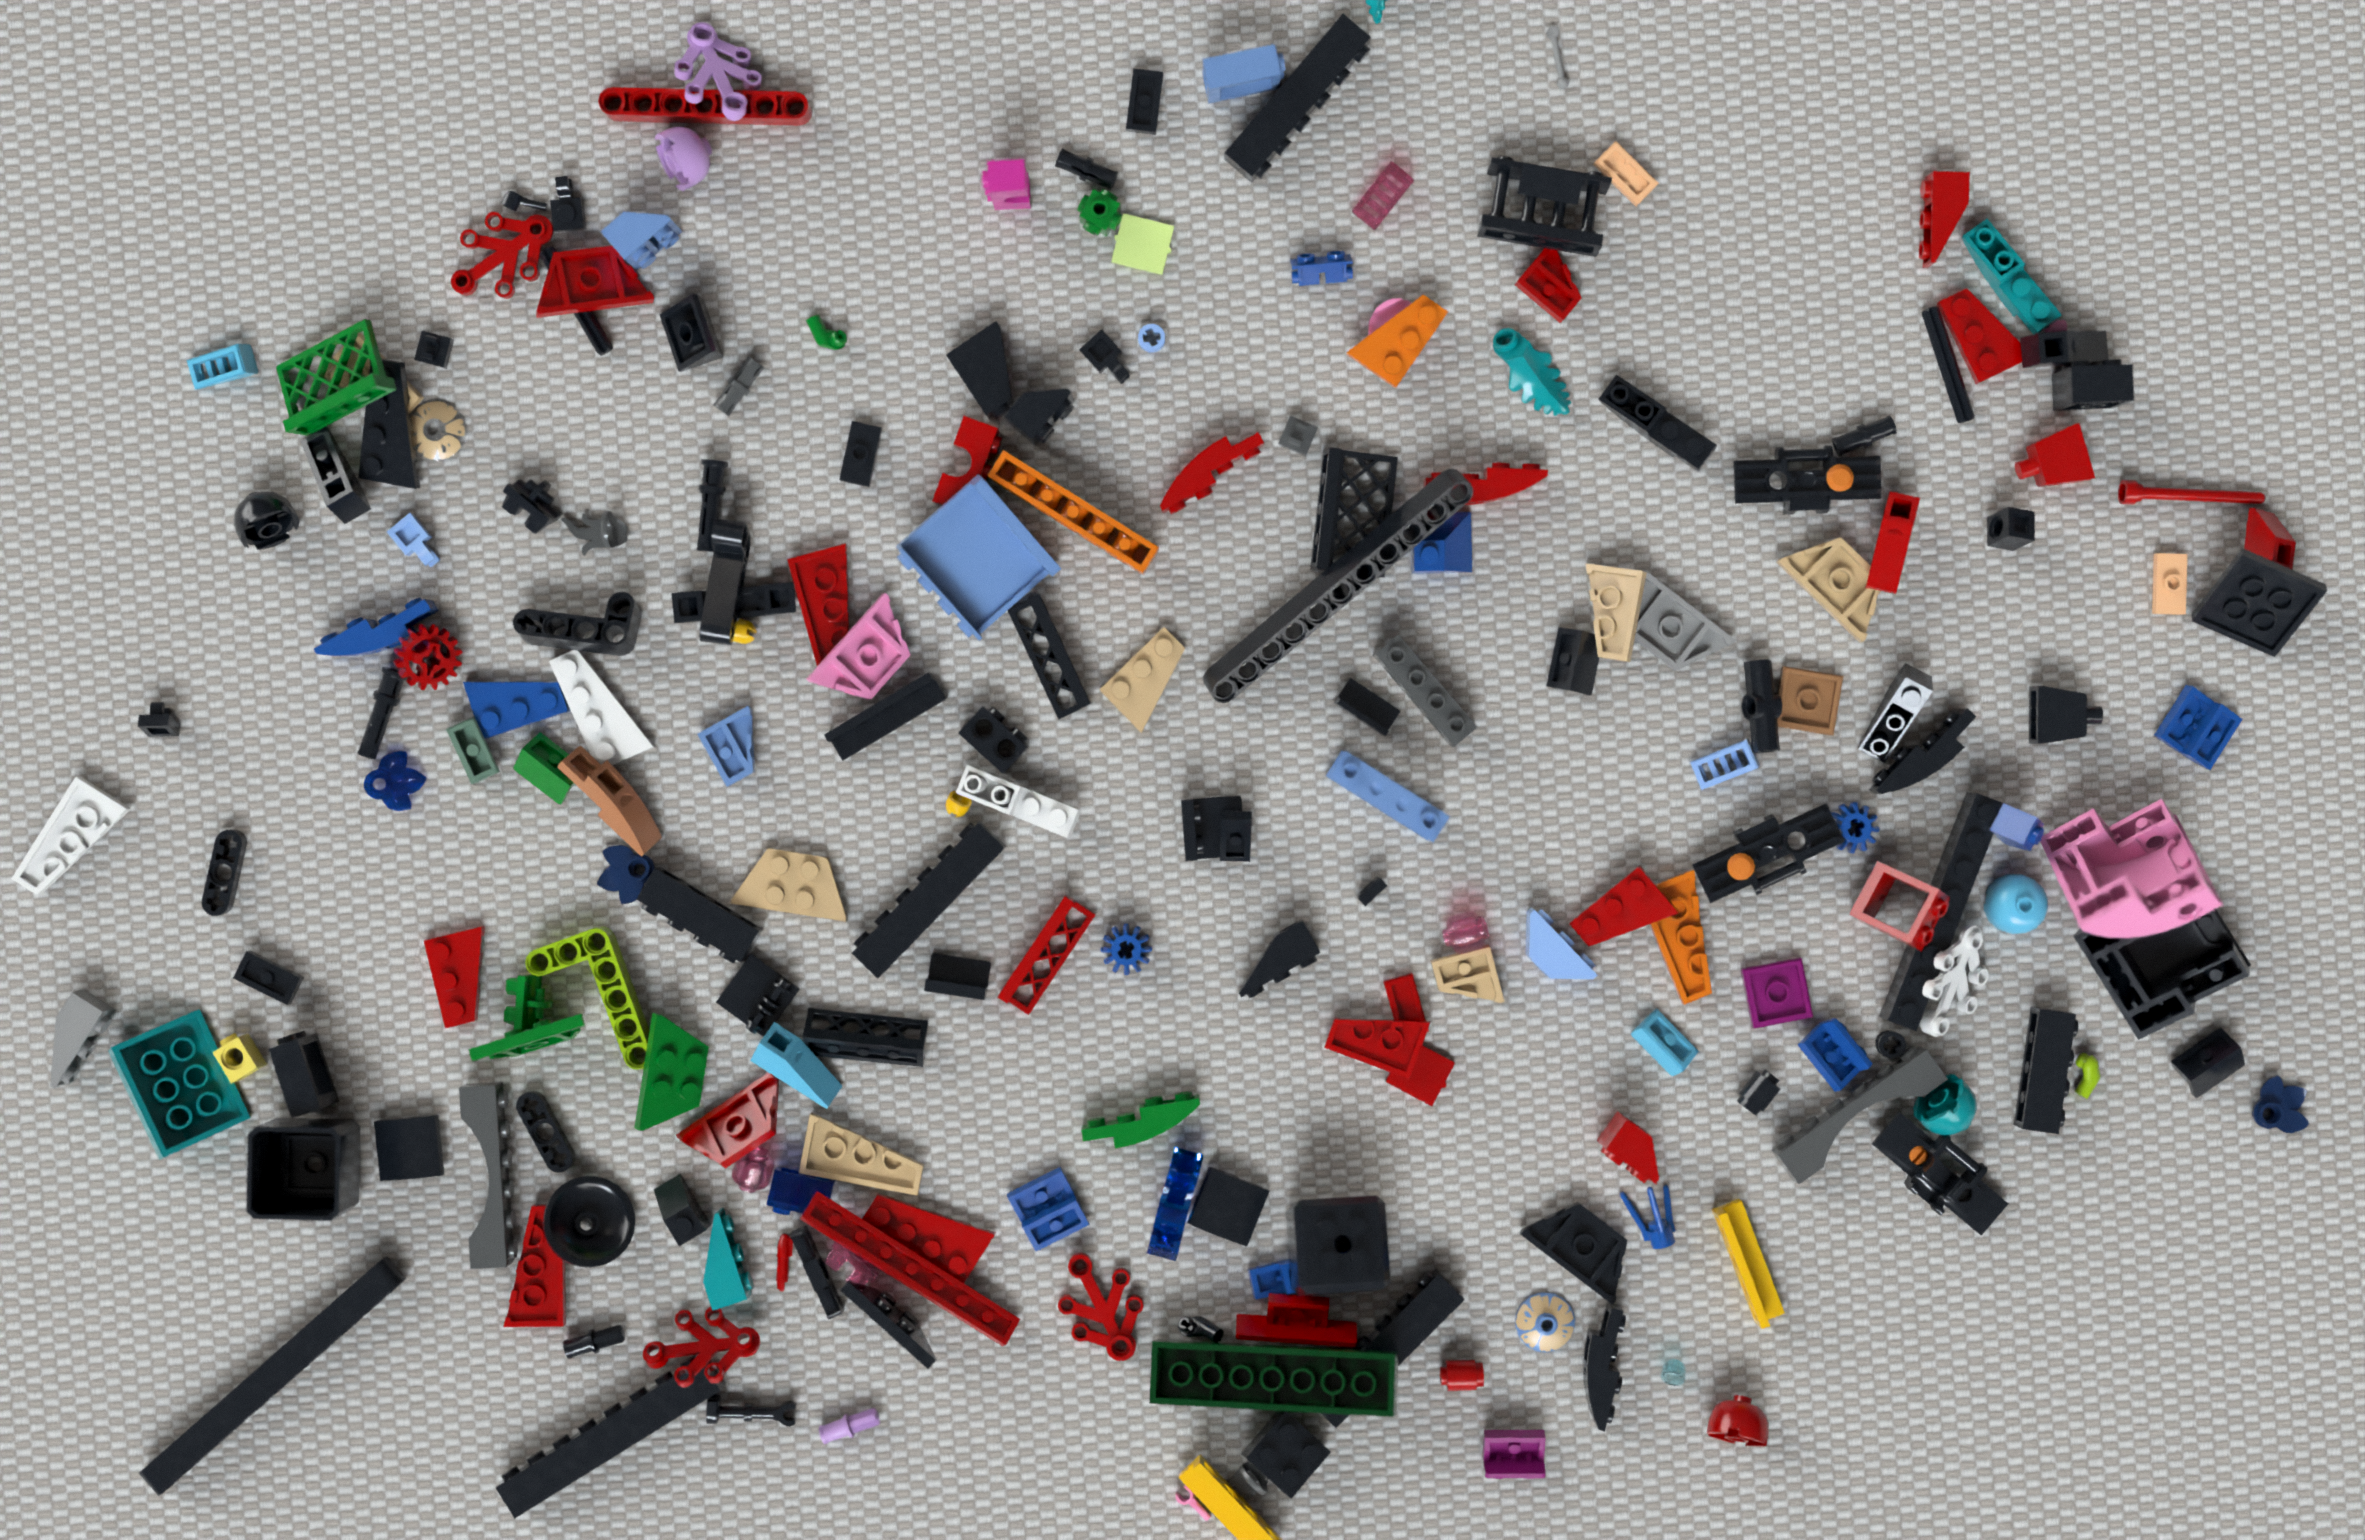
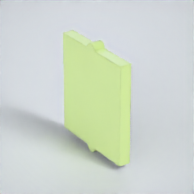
(1142, 244)

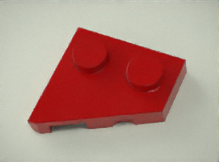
(1550, 285)

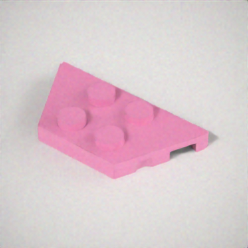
(865, 655)

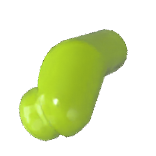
(2091, 1074)

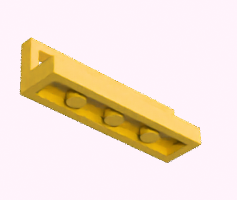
(1748, 1262)
(1225, 1502)

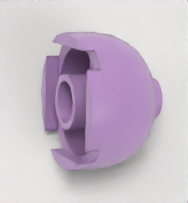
(684, 156)

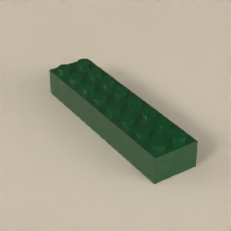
(1274, 1377)

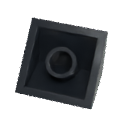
(691, 333)

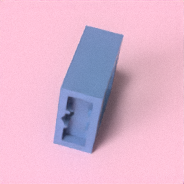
(1242, 73)

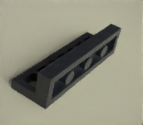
(1059, 651)
(886, 716)
(863, 1043)

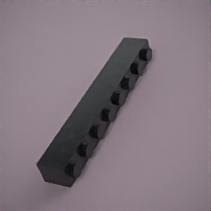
(1955, 878)
(603, 1439)

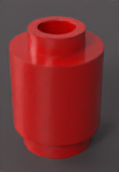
(1462, 1375)

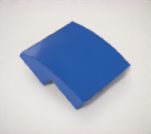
(2198, 727)
(1048, 1209)

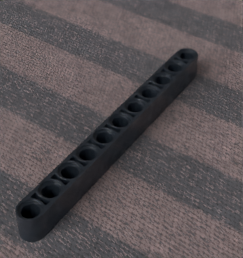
(1342, 572)
(272, 1375)

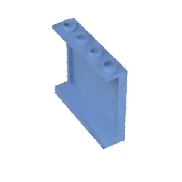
(975, 557)

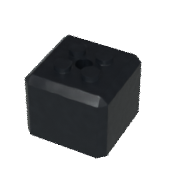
(279, 1174)
(1315, 1262)

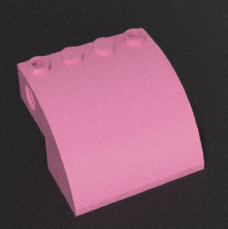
(2130, 875)

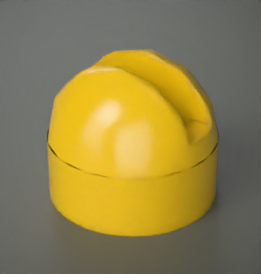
(742, 631)
(957, 804)

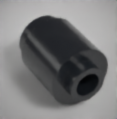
(1758, 1092)

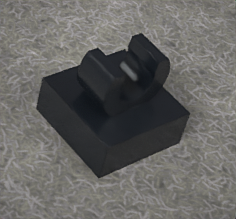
(434, 349)
(159, 721)

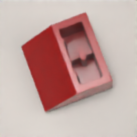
(1630, 1144)

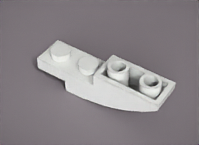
(1018, 801)

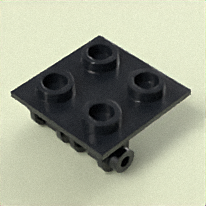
(757, 995)

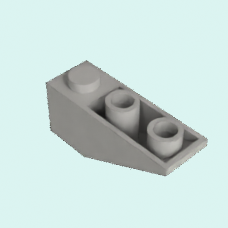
(75, 1031)

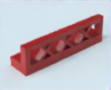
(1036, 949)

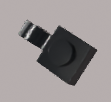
(567, 211)
(1103, 354)

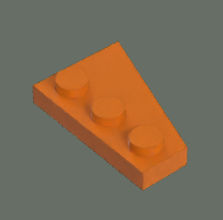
(1399, 341)

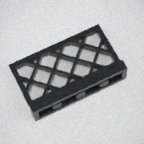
(1329, 502)

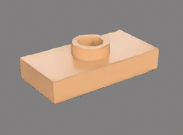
(1626, 173)
(2169, 584)

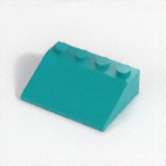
(178, 1084)

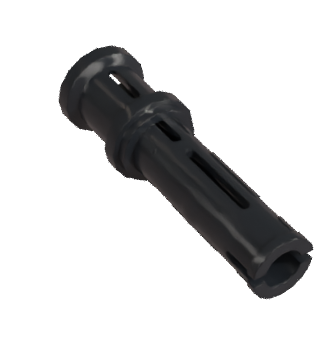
(711, 491)
(386, 698)

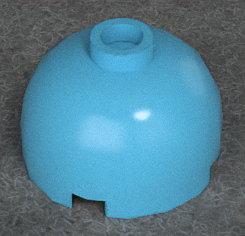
(2015, 904)

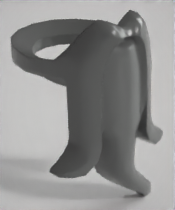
(604, 532)
(1249, 1481)

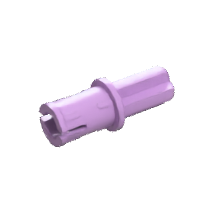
(849, 1425)

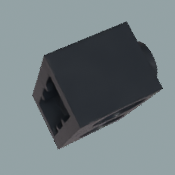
(989, 745)

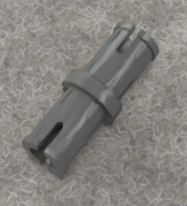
(738, 386)

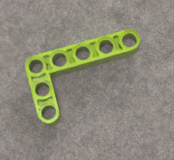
(607, 985)

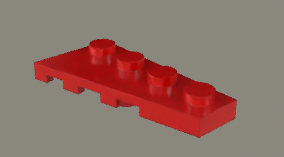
(823, 596)
(940, 1240)
(540, 1280)

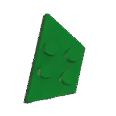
(520, 1043)
(670, 1074)

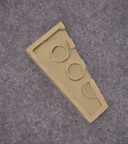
(852, 1158)

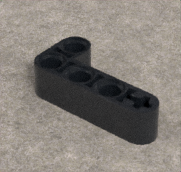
(726, 580)
(578, 625)

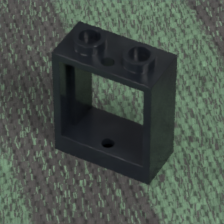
(303, 1073)

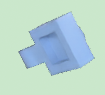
(412, 537)

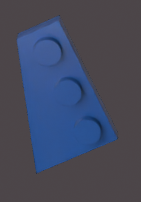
(512, 705)

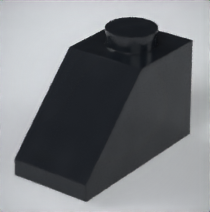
(680, 1210)

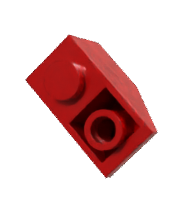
(2269, 538)

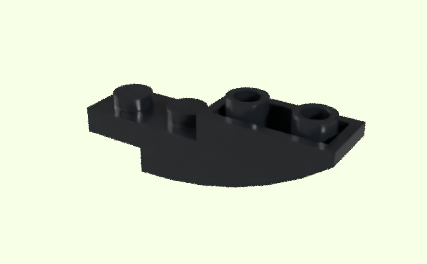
(1656, 424)
(1916, 764)
(1600, 1377)

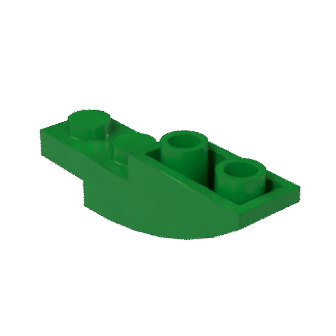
(1154, 1119)

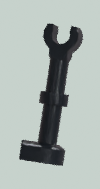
(748, 1412)

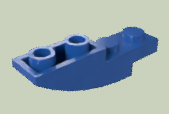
(367, 637)

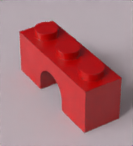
(980, 442)

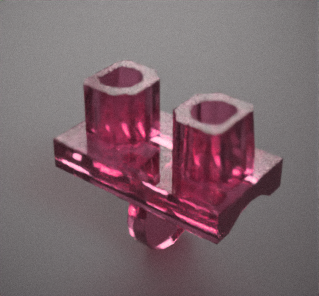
(863, 1271)

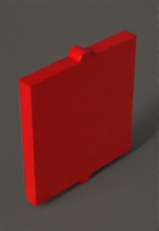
(1427, 1076)

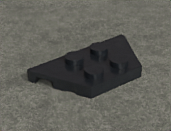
(1582, 1247)
(899, 1325)

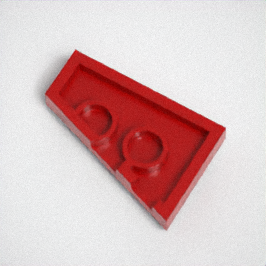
(1980, 336)

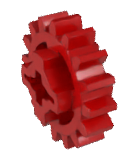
(440, 661)

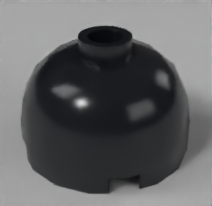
(264, 520)

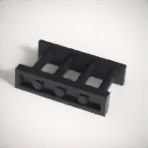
(1526, 230)

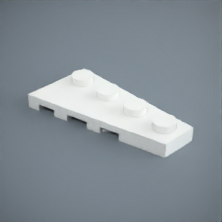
(597, 711)
(69, 833)

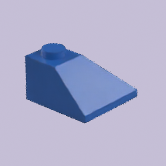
(1446, 548)

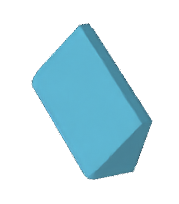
(1664, 1043)

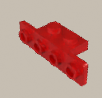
(1296, 1321)

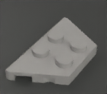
(1674, 628)

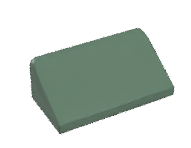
(473, 750)

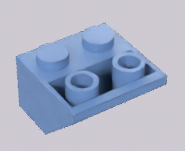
(641, 236)

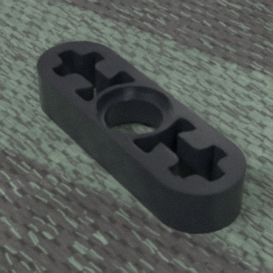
(219, 849)
(564, 1146)

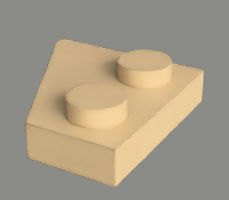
(1468, 974)

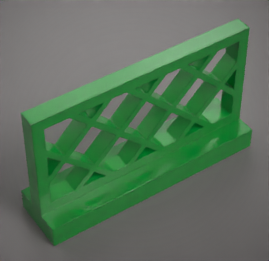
(336, 403)

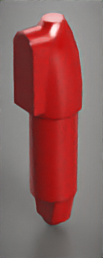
(784, 1252)

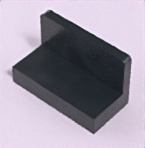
(1574, 661)
(1367, 707)
(958, 976)
(2209, 1062)

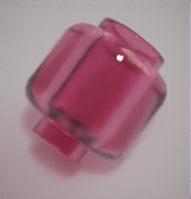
(1465, 932)
(753, 1170)

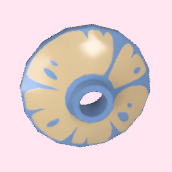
(1540, 1308)

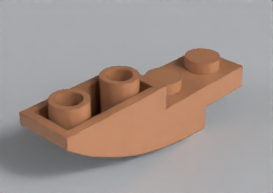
(618, 801)

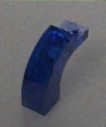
(1174, 1203)

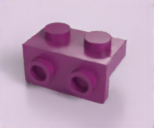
(1514, 1454)

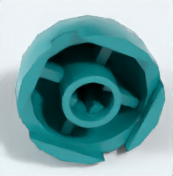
(1947, 1107)

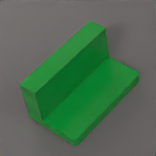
(539, 765)

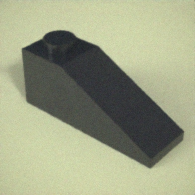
(334, 476)

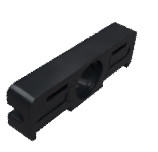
(817, 1272)

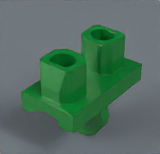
(529, 1001)

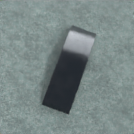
(755, 602)

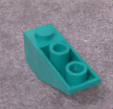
(724, 1273)

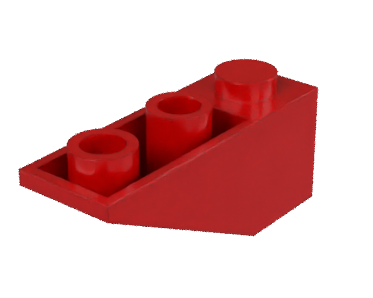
(1944, 203)
(1893, 542)

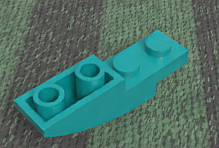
(2008, 279)

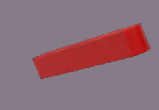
(690, 113)

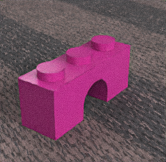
(1007, 184)

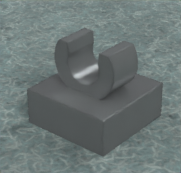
(1297, 435)

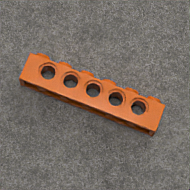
(1073, 512)

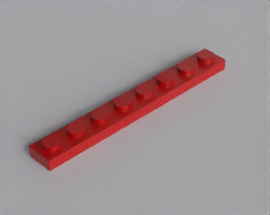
(909, 1268)

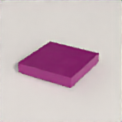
(1776, 992)

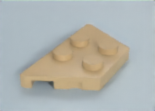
(1837, 581)
(792, 885)

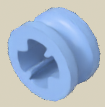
(1157, 330)

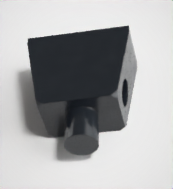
(2059, 714)

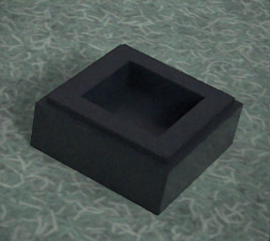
(1369, 892)

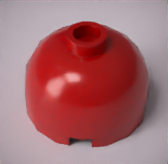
(1739, 1422)

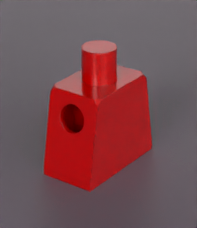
(2057, 459)

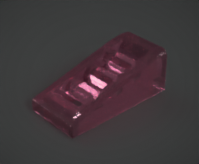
(1398, 174)

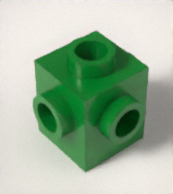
(1104, 222)

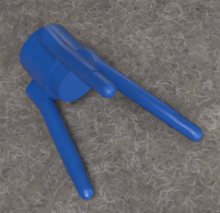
(1660, 1230)

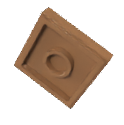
(1809, 700)

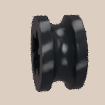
(1898, 1049)

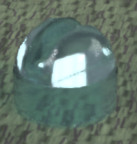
(1673, 1372)

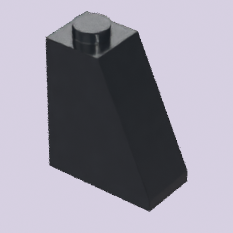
(984, 370)

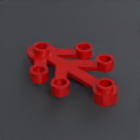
(505, 251)
(1104, 1311)
(704, 1348)

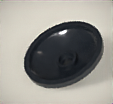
(605, 1209)

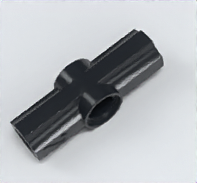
(1761, 706)

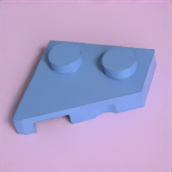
(731, 746)

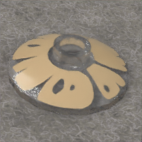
(450, 434)

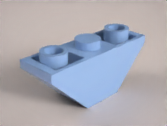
(1553, 951)

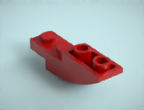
(1197, 476)
(1500, 481)

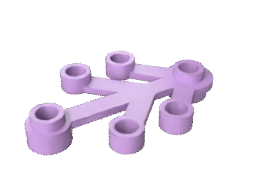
(705, 40)

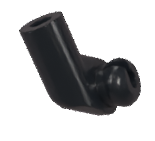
(1200, 1326)

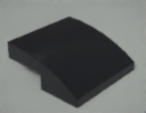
(409, 1148)
(1228, 1206)

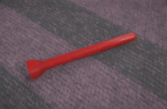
(2131, 492)

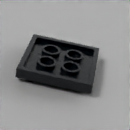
(2259, 602)

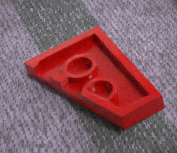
(1623, 908)
(456, 974)
(1380, 1043)

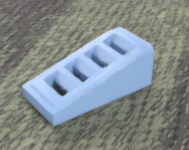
(1700, 774)

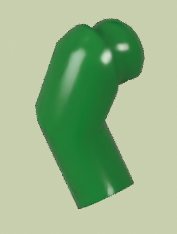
(825, 337)

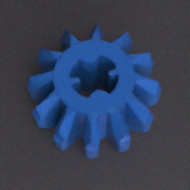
(1862, 831)
(1136, 951)

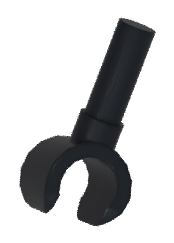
(513, 200)

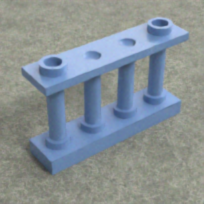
(1387, 796)

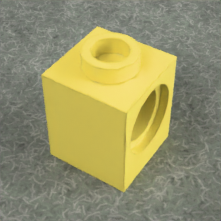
(251, 1061)

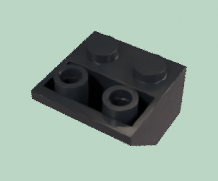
(1038, 411)

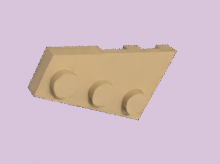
(1143, 678)

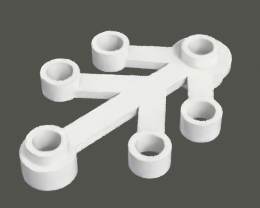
(1965, 948)

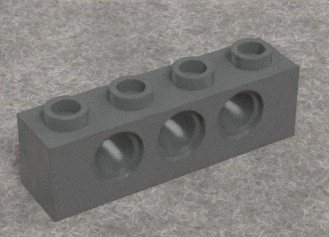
(1425, 691)

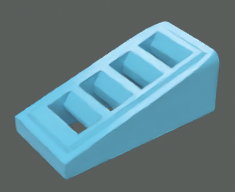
(240, 359)

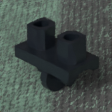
(534, 500)

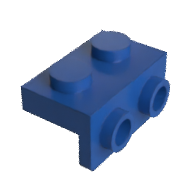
(1834, 1053)

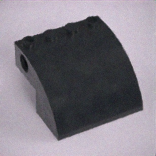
(2165, 973)

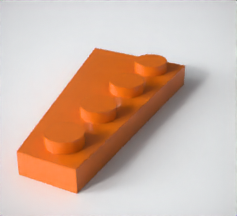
(1682, 939)

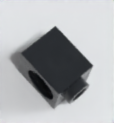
(2011, 528)

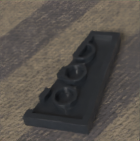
(386, 438)

